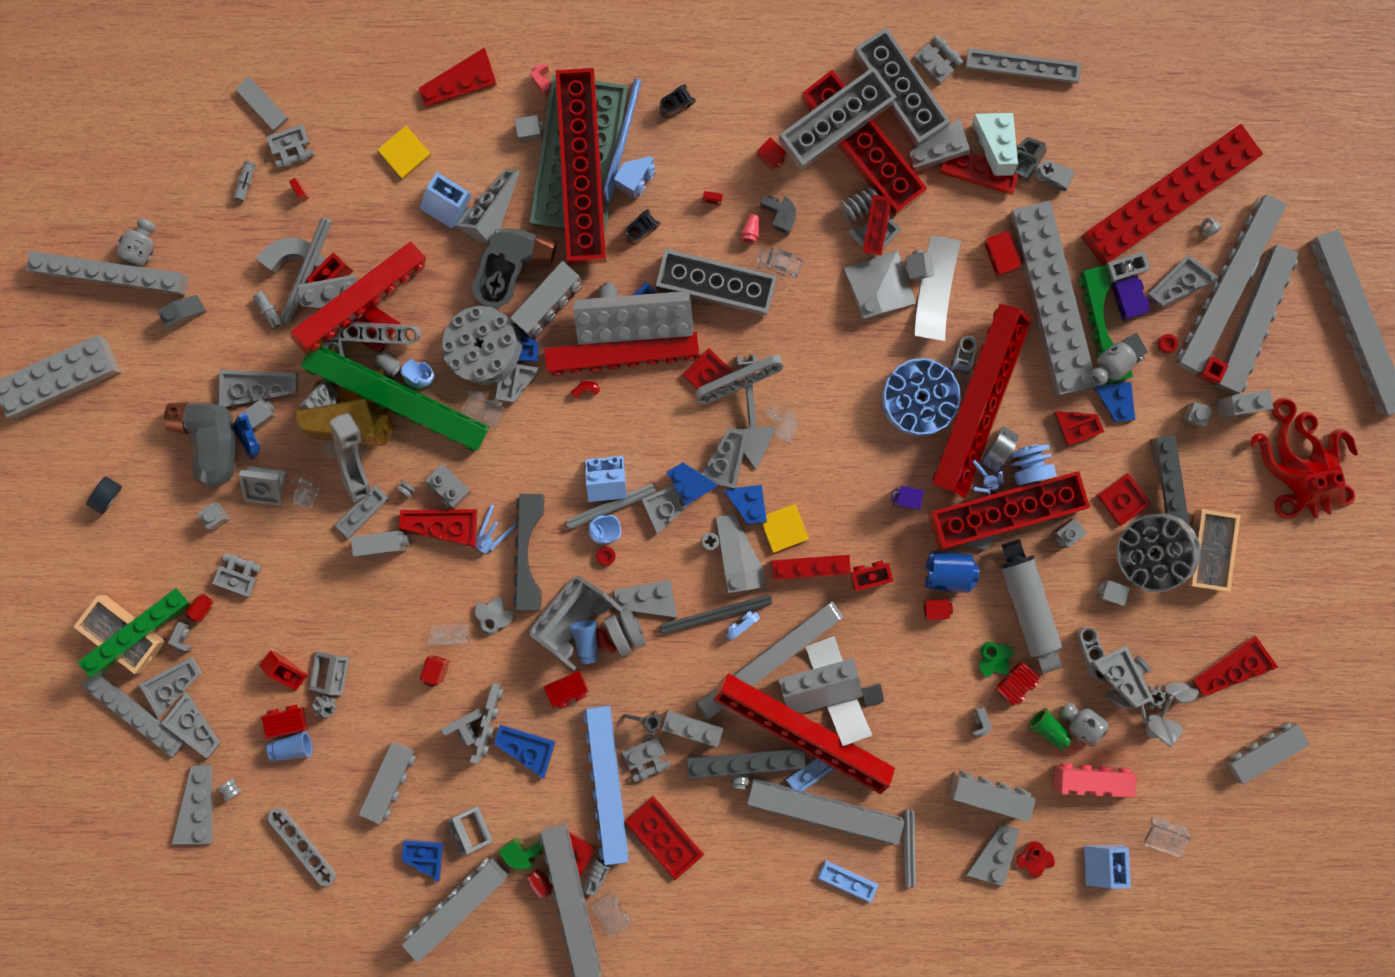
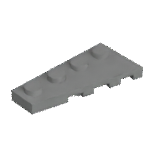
(250, 386)
(496, 694)
(196, 811)

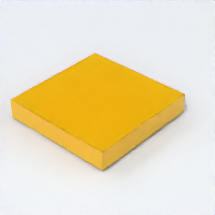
(404, 152)
(784, 528)

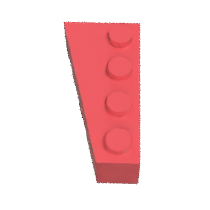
(1094, 781)

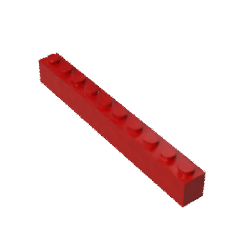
(804, 733)

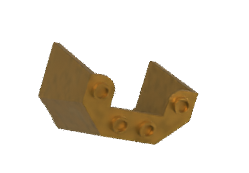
(371, 420)

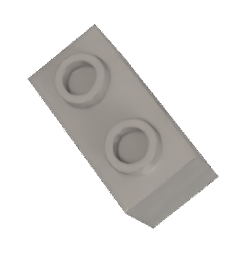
(1128, 267)

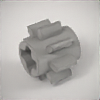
(1160, 697)
(324, 706)

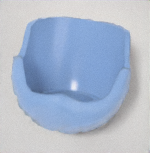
(417, 374)
(604, 529)

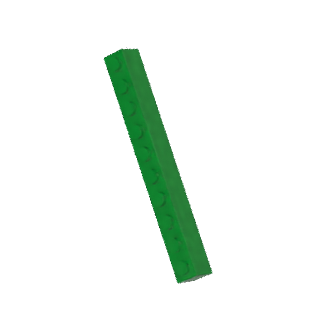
(397, 397)

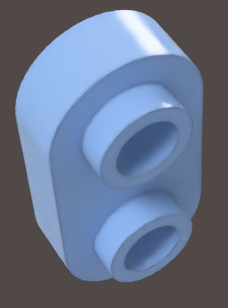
(734, 630)

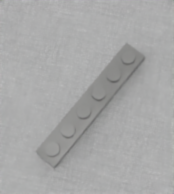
(1023, 66)
(134, 714)

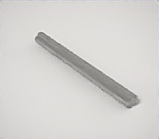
(306, 268)

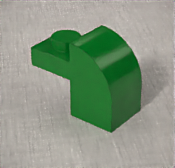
(517, 856)

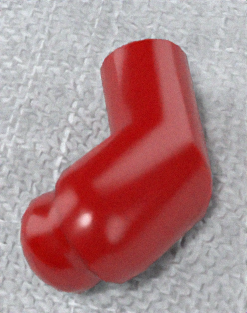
(586, 386)
(603, 641)

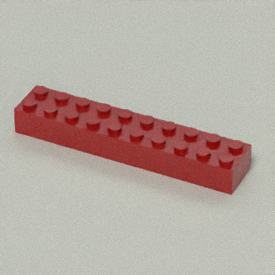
(581, 166)
(1171, 195)
(982, 400)

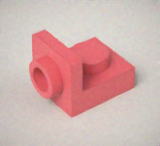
(541, 82)

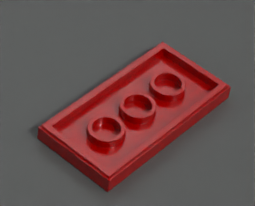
(664, 837)

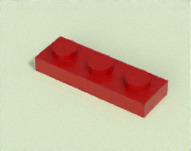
(877, 224)

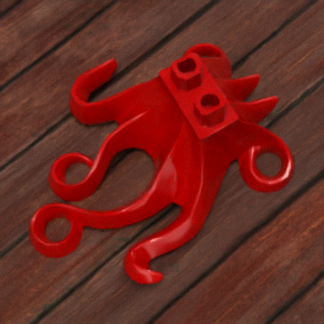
(1313, 479)

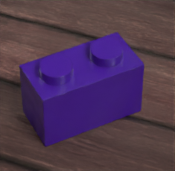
(1130, 297)
(907, 498)

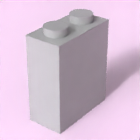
(1244, 404)
(379, 543)

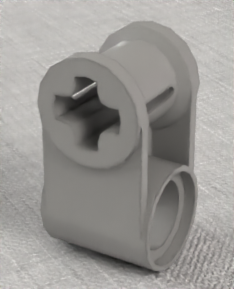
(1057, 175)
(964, 356)

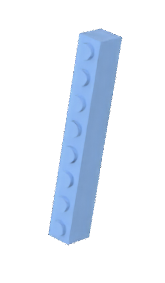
(607, 784)

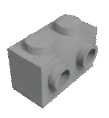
(448, 486)

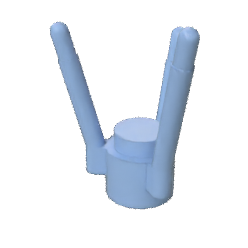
(990, 482)
(484, 542)

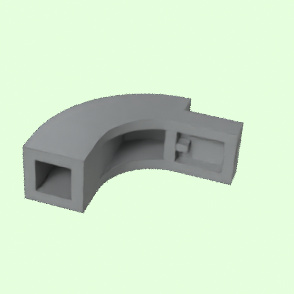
(283, 250)

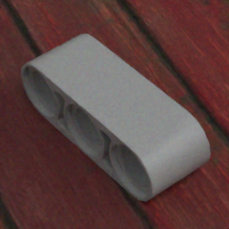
(1086, 646)

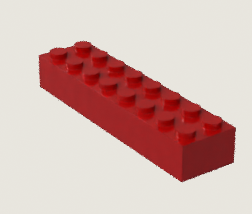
(871, 152)
(1008, 510)

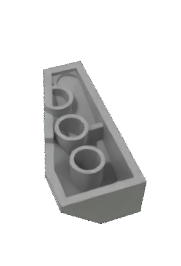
(488, 213)
(739, 559)

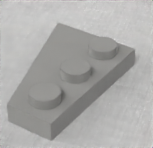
(941, 147)
(1182, 281)
(322, 395)
(727, 459)
(191, 726)

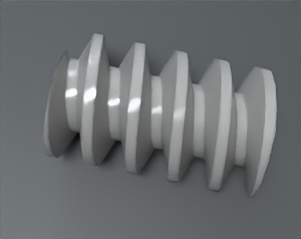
(857, 204)

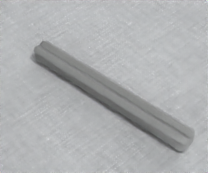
(610, 506)

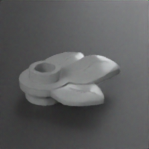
(493, 612)

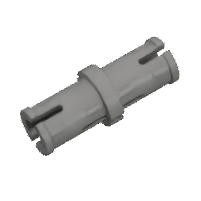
(249, 168)
(267, 310)

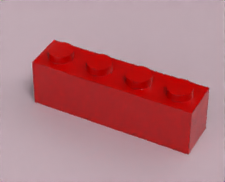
(810, 567)

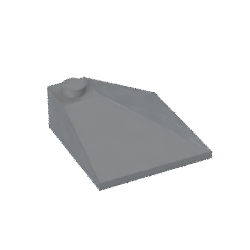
(879, 286)

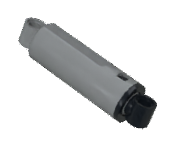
(1031, 605)

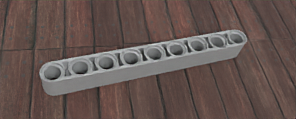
(778, 653)

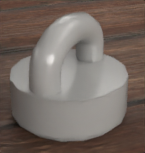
(1212, 229)

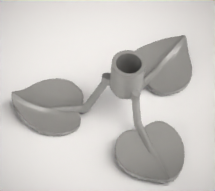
(1156, 727)

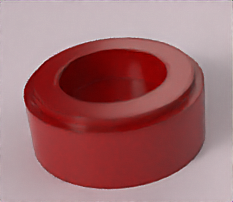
(1167, 343)
(606, 556)

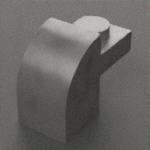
(785, 213)
(1000, 449)

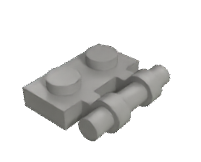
(934, 64)
(287, 141)
(236, 581)
(643, 753)

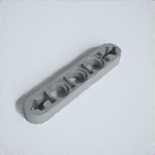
(766, 366)
(311, 850)

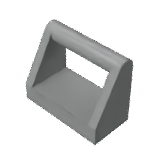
(335, 676)
(460, 835)

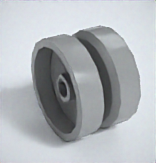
(628, 630)

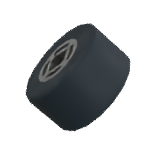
(103, 495)

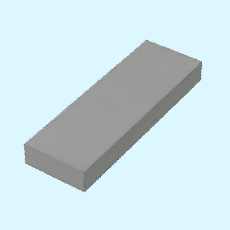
(262, 104)
(361, 512)

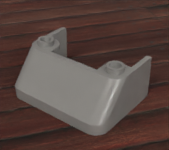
(571, 605)

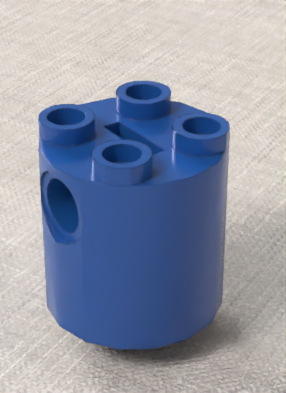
(951, 572)

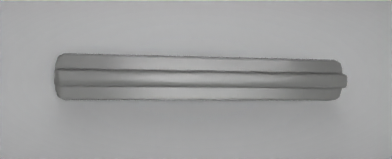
(909, 848)

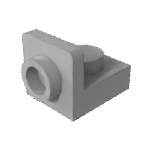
(179, 634)
(982, 719)

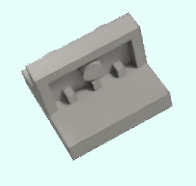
(262, 485)
(467, 730)

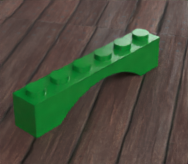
(1095, 286)
(116, 646)

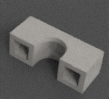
(693, 729)

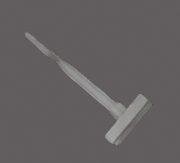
(758, 437)

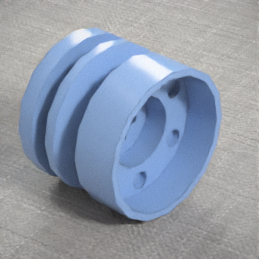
(1032, 464)

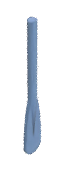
(610, 184)

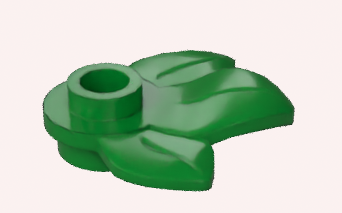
(997, 660)

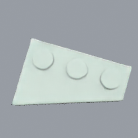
(998, 140)

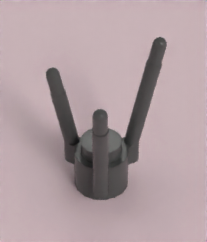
(649, 722)

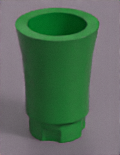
(1050, 729)

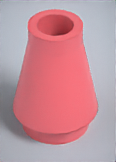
(751, 230)

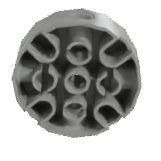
(484, 328)
(1158, 571)

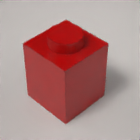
(772, 154)
(1213, 371)
(937, 609)

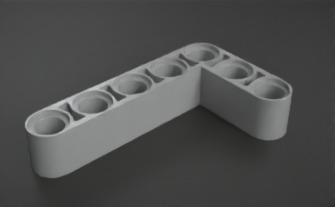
(381, 337)

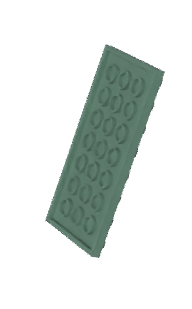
(548, 194)

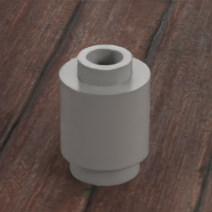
(607, 290)
(388, 363)

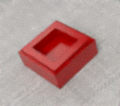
(298, 189)
(712, 198)

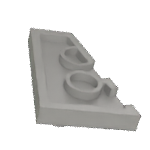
(322, 292)
(664, 507)
(648, 598)
(1124, 676)
(170, 684)
(995, 859)

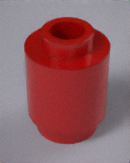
(199, 608)
(539, 884)

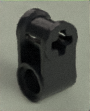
(679, 99)
(644, 224)

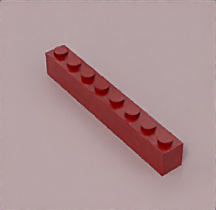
(358, 298)
(620, 353)

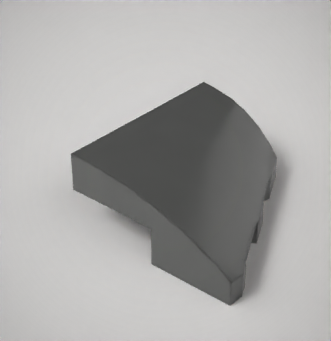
(1029, 156)

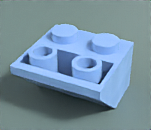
(634, 175)
(444, 200)
(605, 478)
(1107, 866)

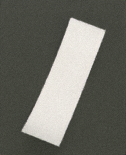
(936, 290)
(845, 715)

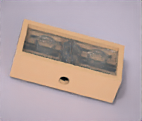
(1218, 542)
(105, 619)

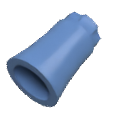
(585, 640)
(290, 748)

